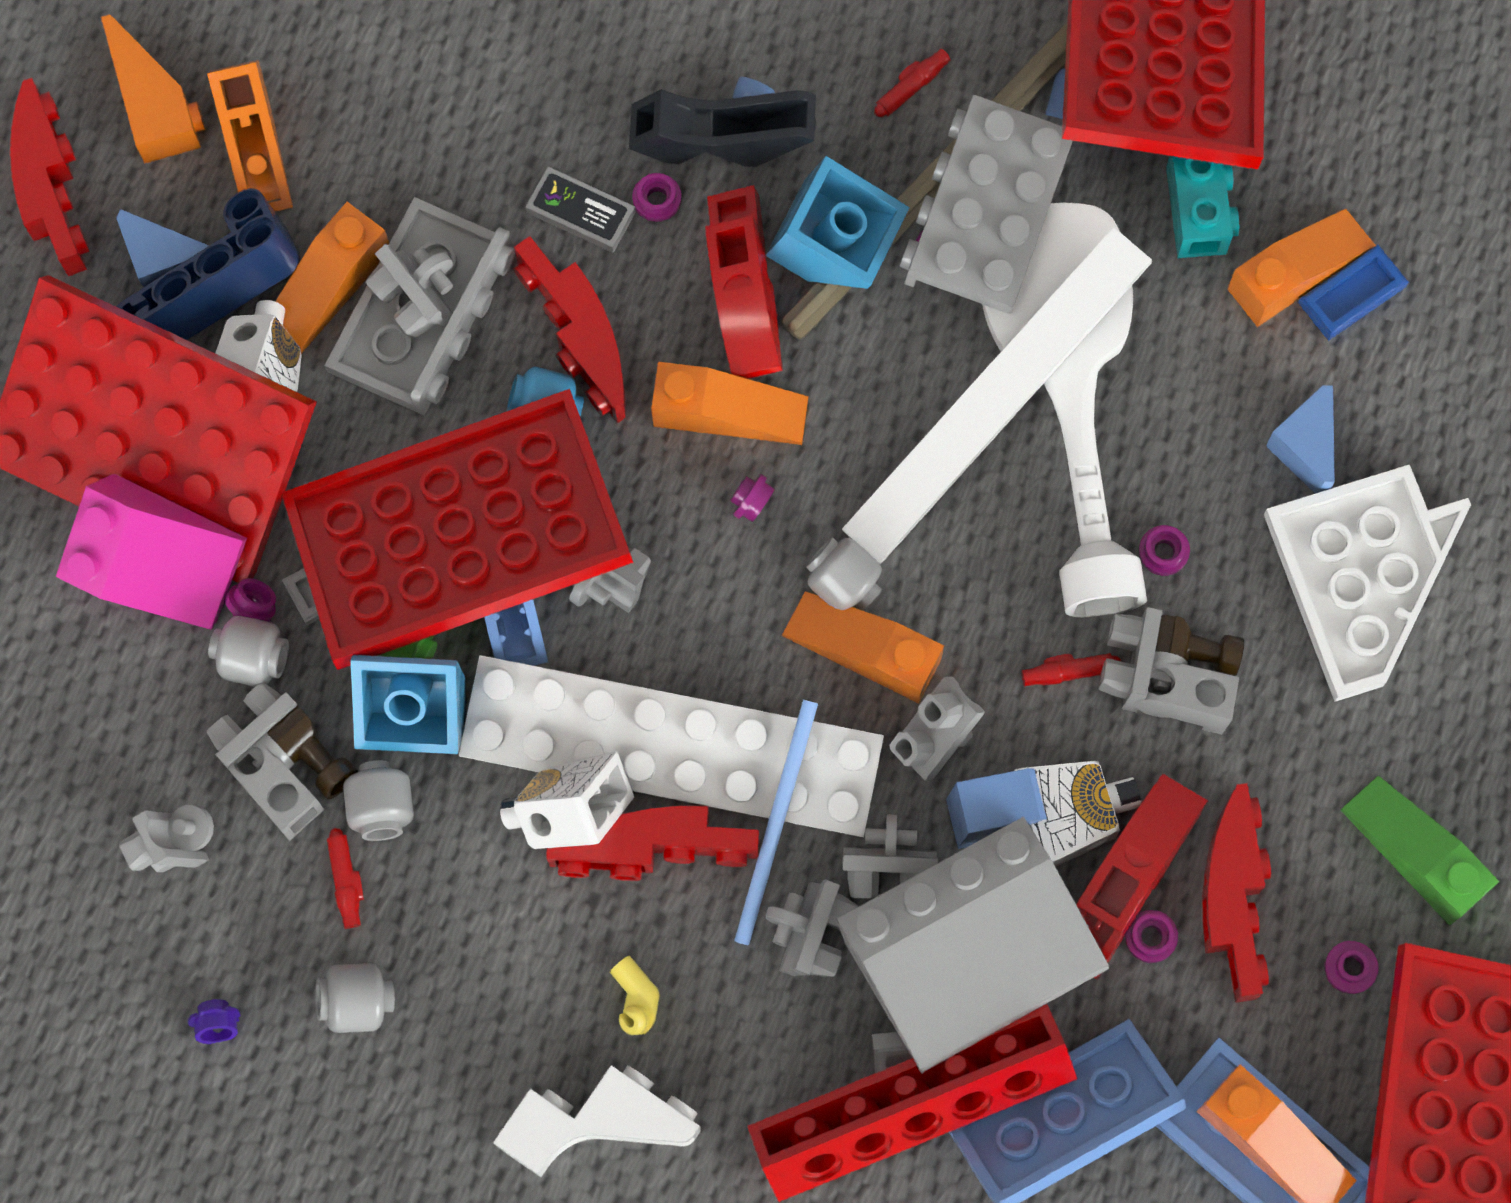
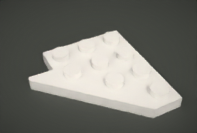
(1363, 570)

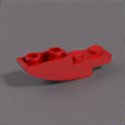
(38, 175)
(742, 283)
(587, 338)
(636, 837)
(1138, 862)
(1231, 873)

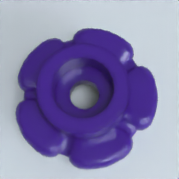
(214, 1015)

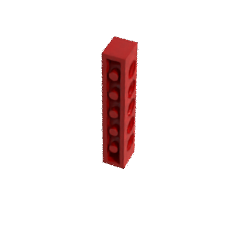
(909, 1107)

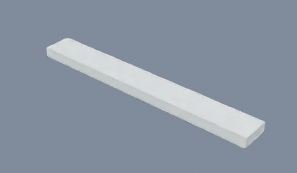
(997, 395)

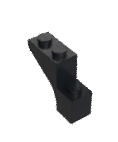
(735, 129)

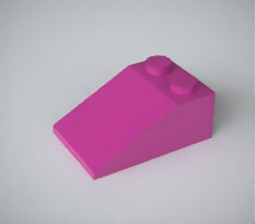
(149, 553)

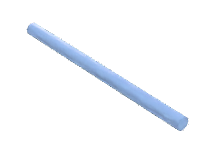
(776, 822)

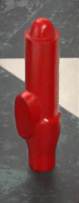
(911, 81)
(1065, 668)
(346, 880)

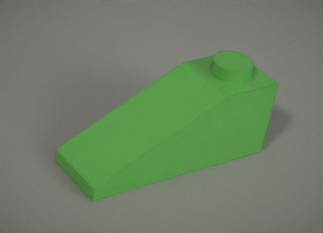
(1420, 850)

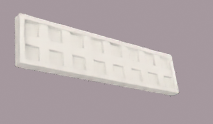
(670, 744)

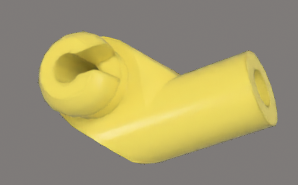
(641, 997)

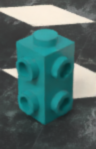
(1201, 207)

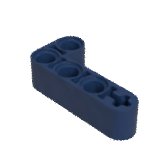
(223, 274)

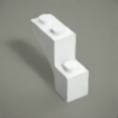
(616, 1110)

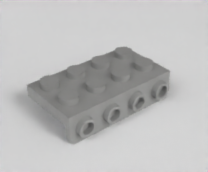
(987, 204)
(411, 369)

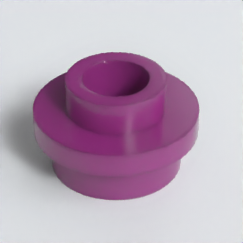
(656, 183)
(751, 497)
(1170, 536)
(252, 600)
(1166, 928)
(1337, 975)

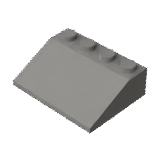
(972, 944)

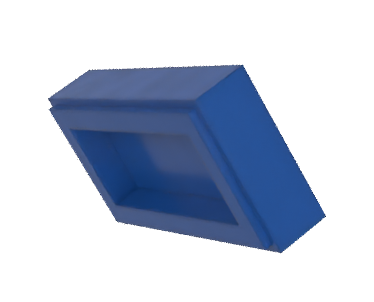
(1353, 292)

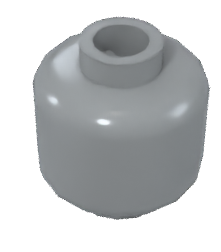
(844, 574)
(249, 651)
(378, 801)
(353, 997)

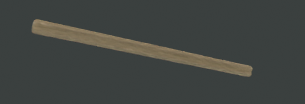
(1014, 94)

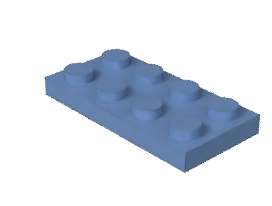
(1043, 1139)
(1223, 1158)

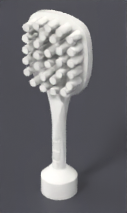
(1100, 573)

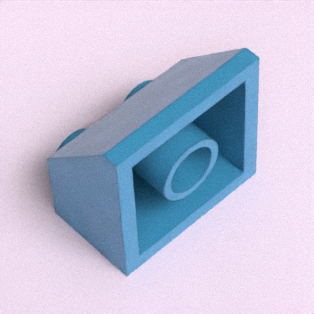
(837, 228)
(408, 704)

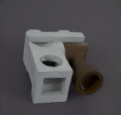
(1158, 673)
(266, 752)

